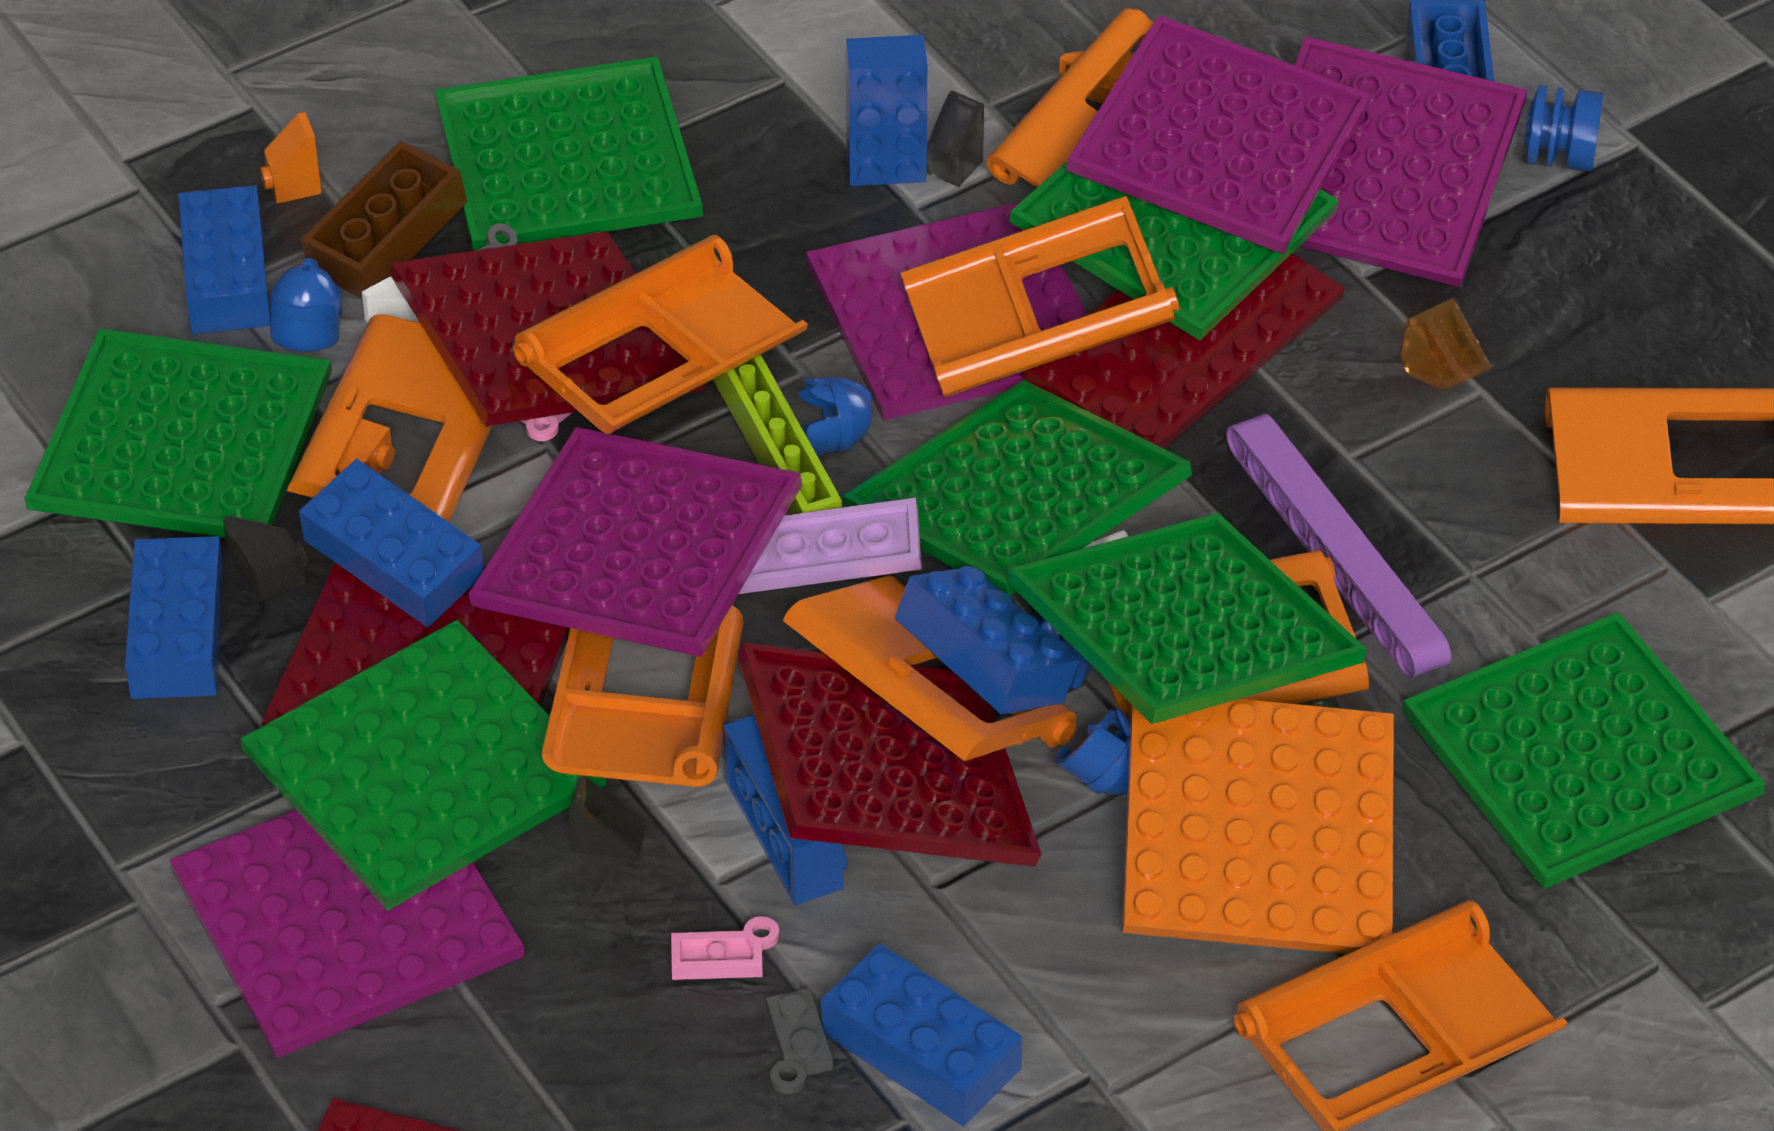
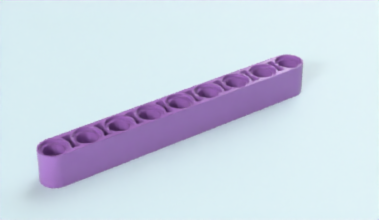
(1325, 526)

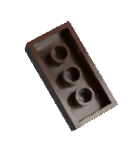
(385, 218)

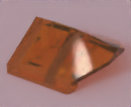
(1442, 347)

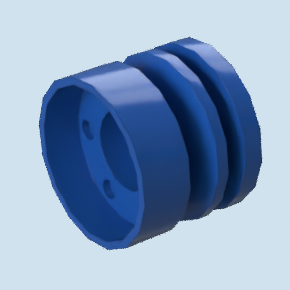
(1564, 128)

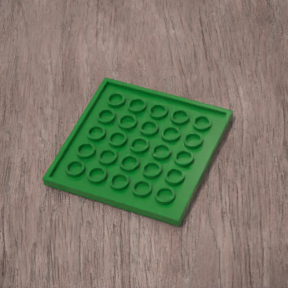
(569, 152)
(1201, 263)
(178, 433)
(1023, 482)
(1186, 617)
(1582, 749)
(416, 764)

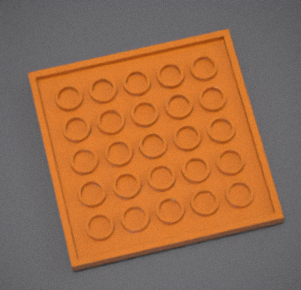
(1261, 826)

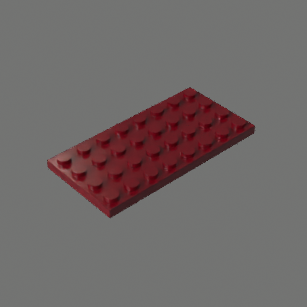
(1168, 379)

